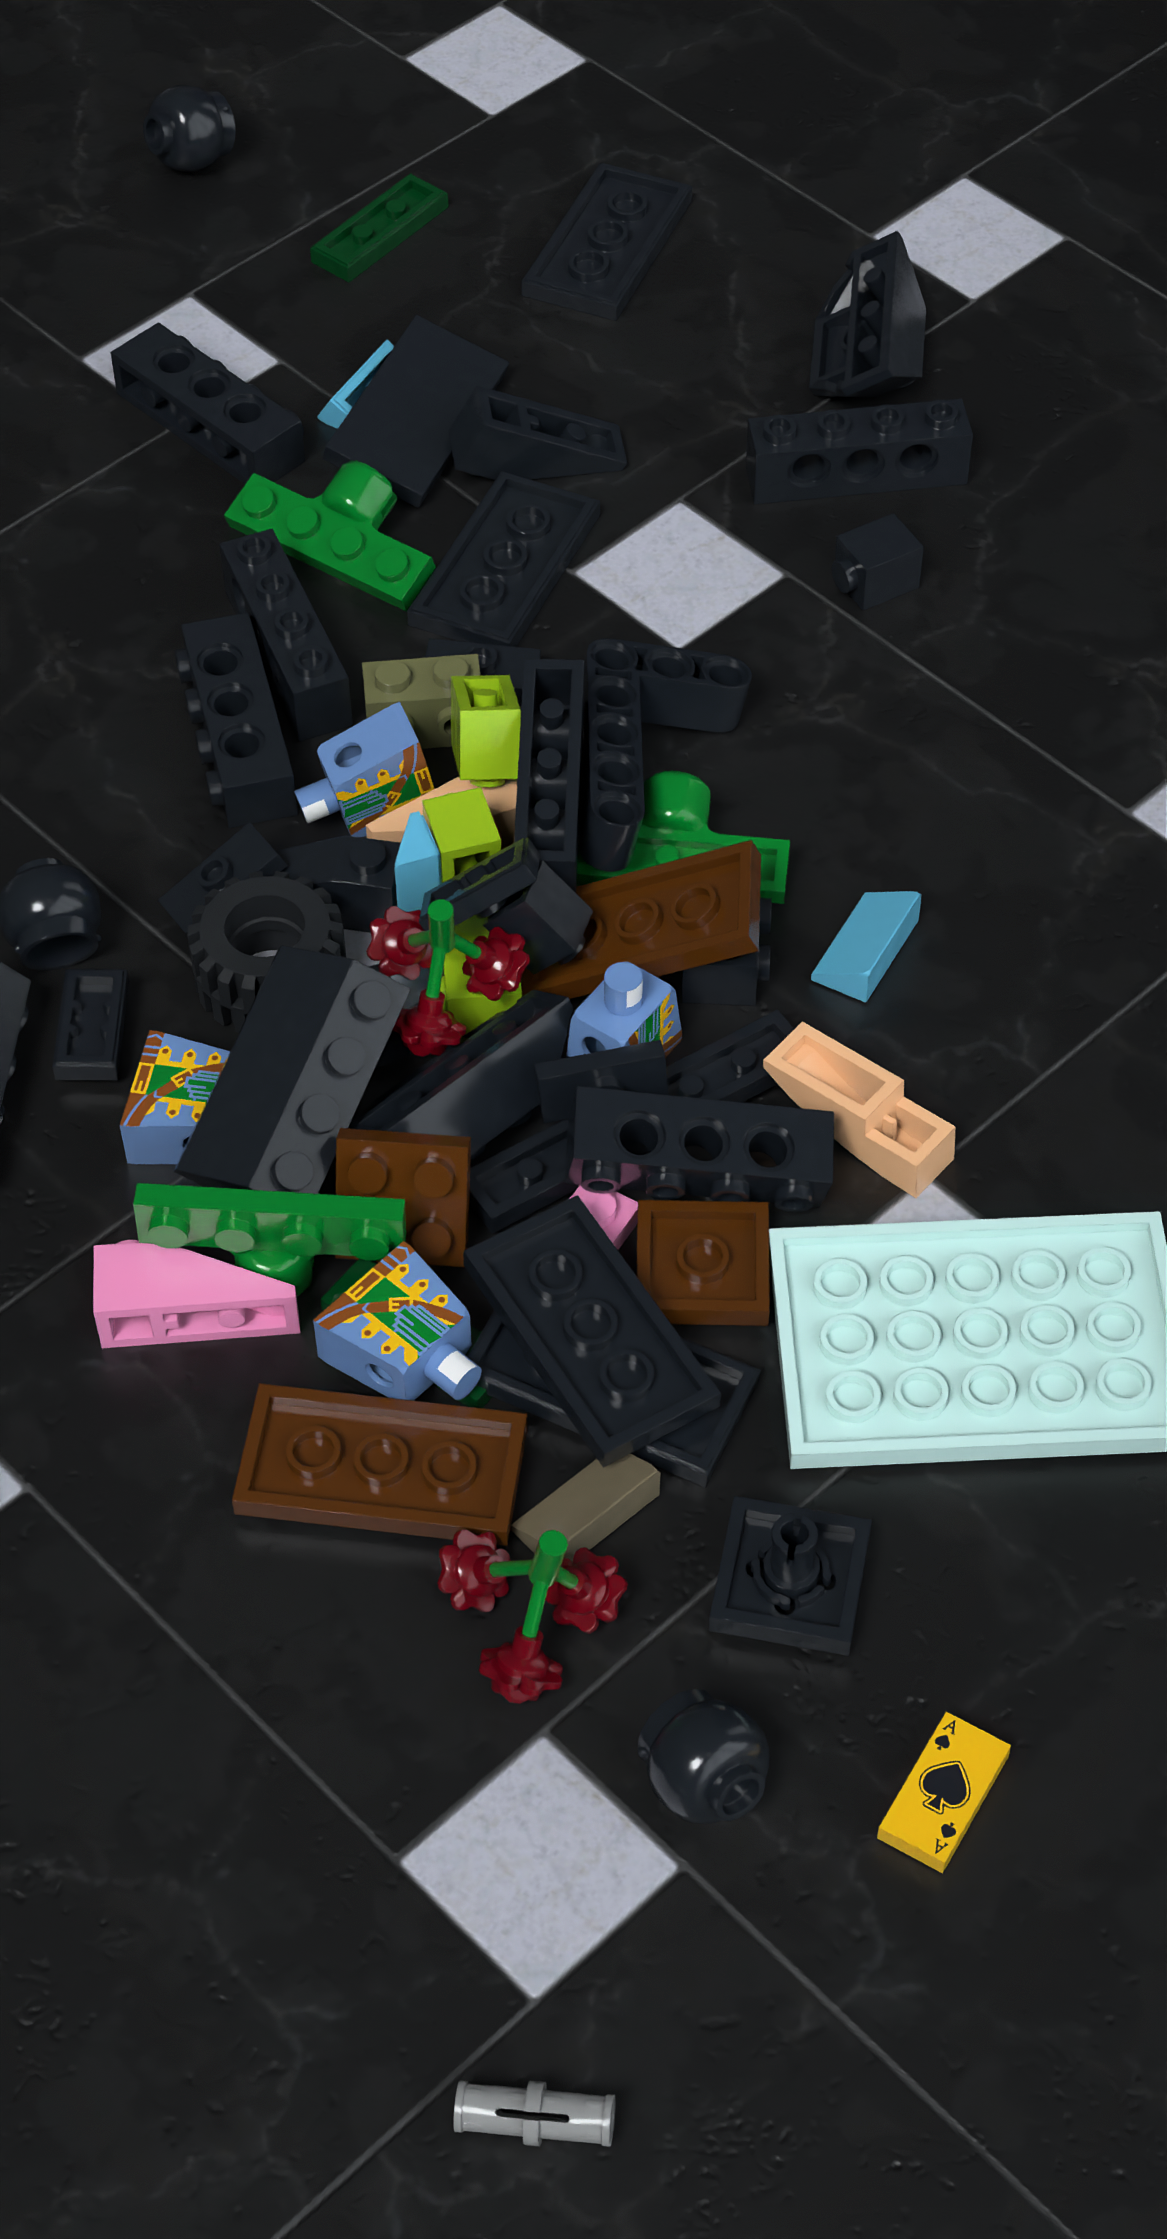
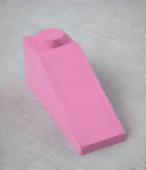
(182, 1296)

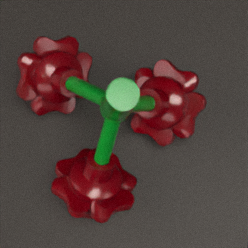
(405, 947)
(578, 1588)

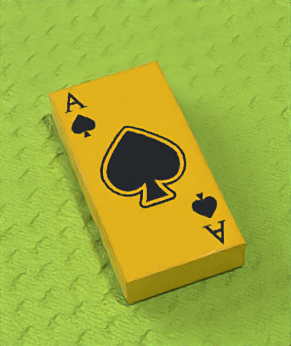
(944, 1792)

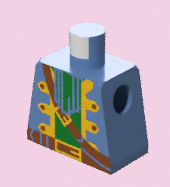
(368, 772)
(626, 1011)
(168, 1097)
(399, 1331)

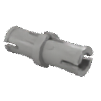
(479, 2110)

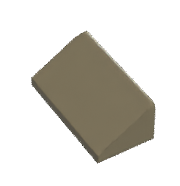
(591, 1504)

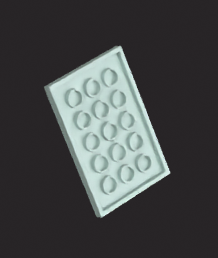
(972, 1339)

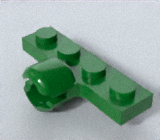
(338, 531)
(678, 828)
(270, 1229)

